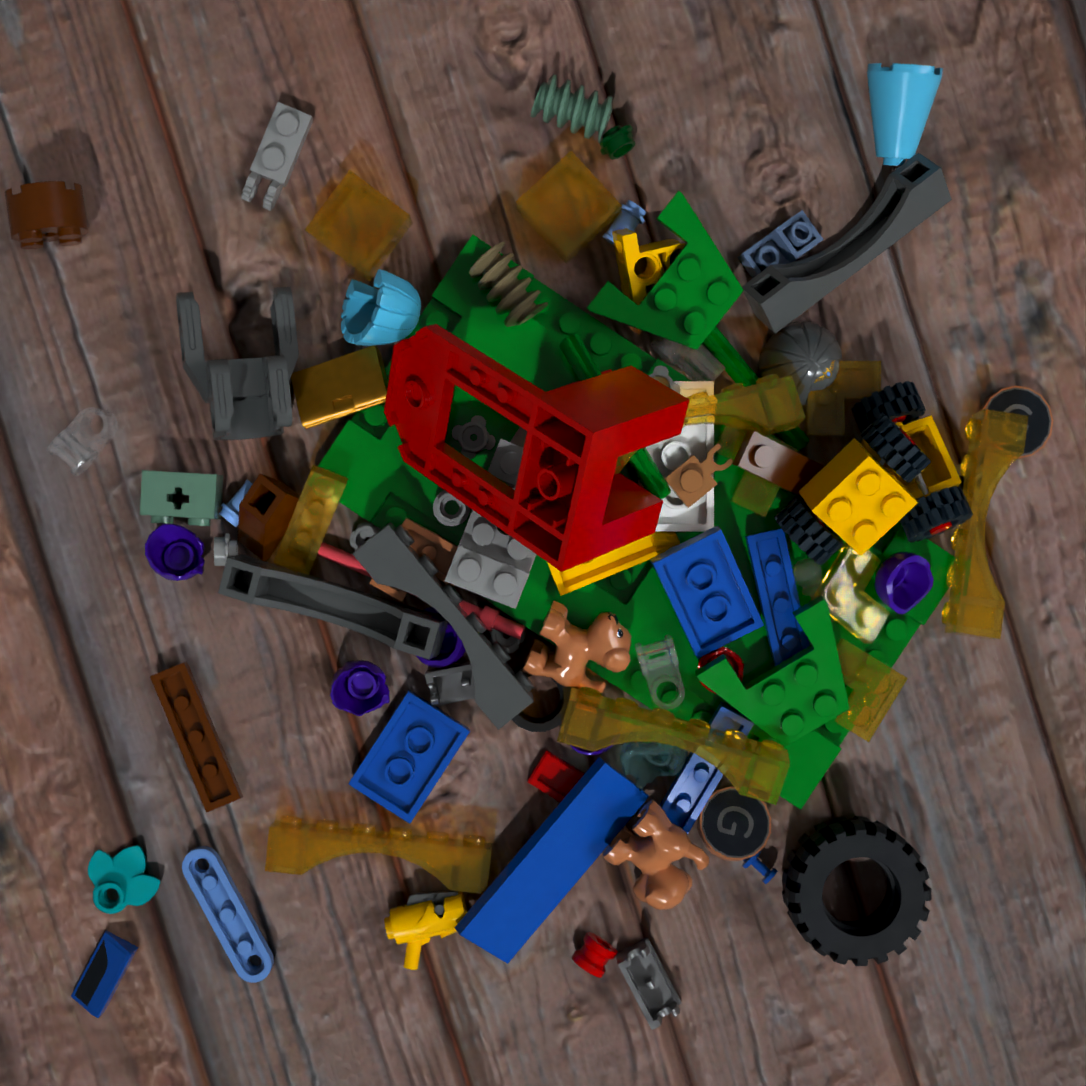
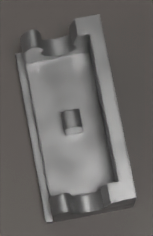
(450, 683)
(648, 982)

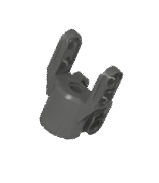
(249, 394)

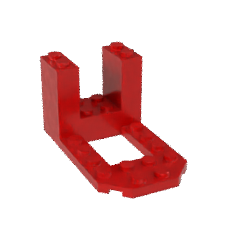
(566, 488)

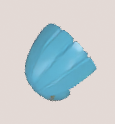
(380, 314)

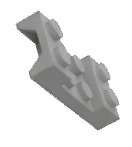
(487, 559)

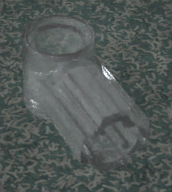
(695, 364)

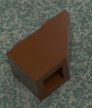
(265, 515)

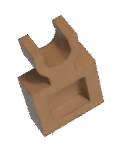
(694, 478)

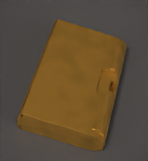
(340, 386)

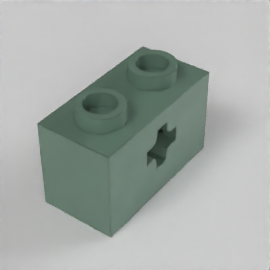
(159, 493)

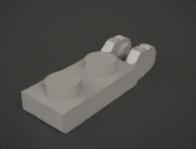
(277, 153)

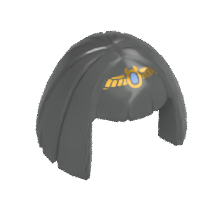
(805, 353)

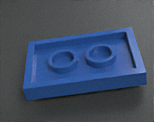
(707, 591)
(409, 756)

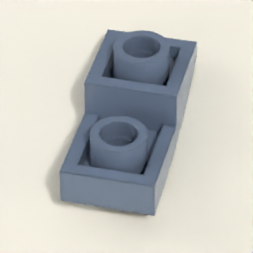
(782, 245)

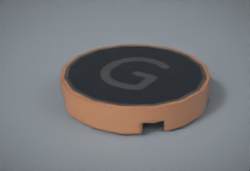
(1029, 403)
(734, 825)

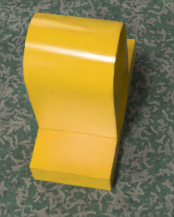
(629, 252)

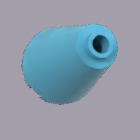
(900, 107)

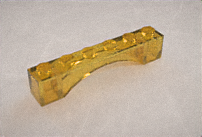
(764, 408)
(974, 600)
(599, 722)
(300, 846)

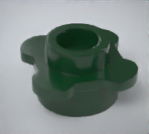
(617, 141)

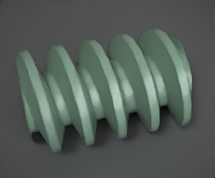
(572, 107)

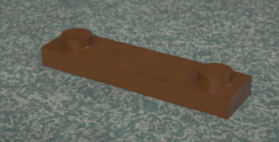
(775, 463)
(196, 736)

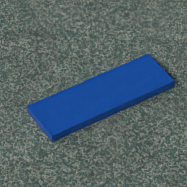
(552, 861)

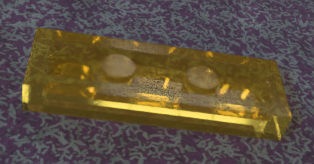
(310, 519)

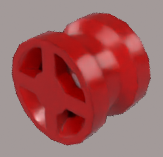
(594, 954)

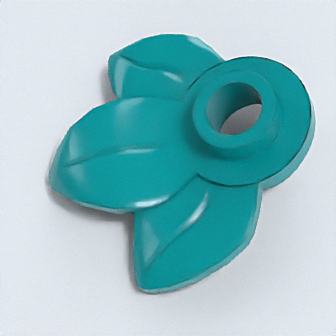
(125, 876)

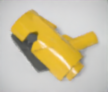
(422, 918)

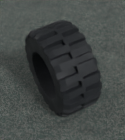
(884, 928)

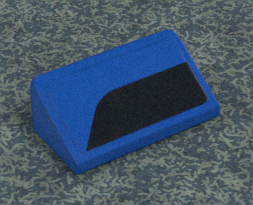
(104, 973)

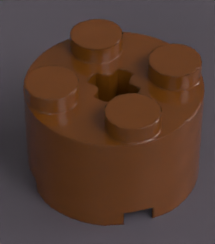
(46, 214)

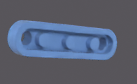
(228, 914)

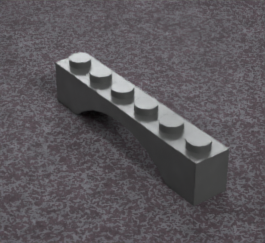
(904, 202)
(396, 564)
(371, 615)

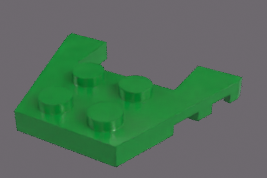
(690, 292)
(795, 693)

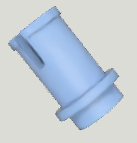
(629, 218)
(231, 509)

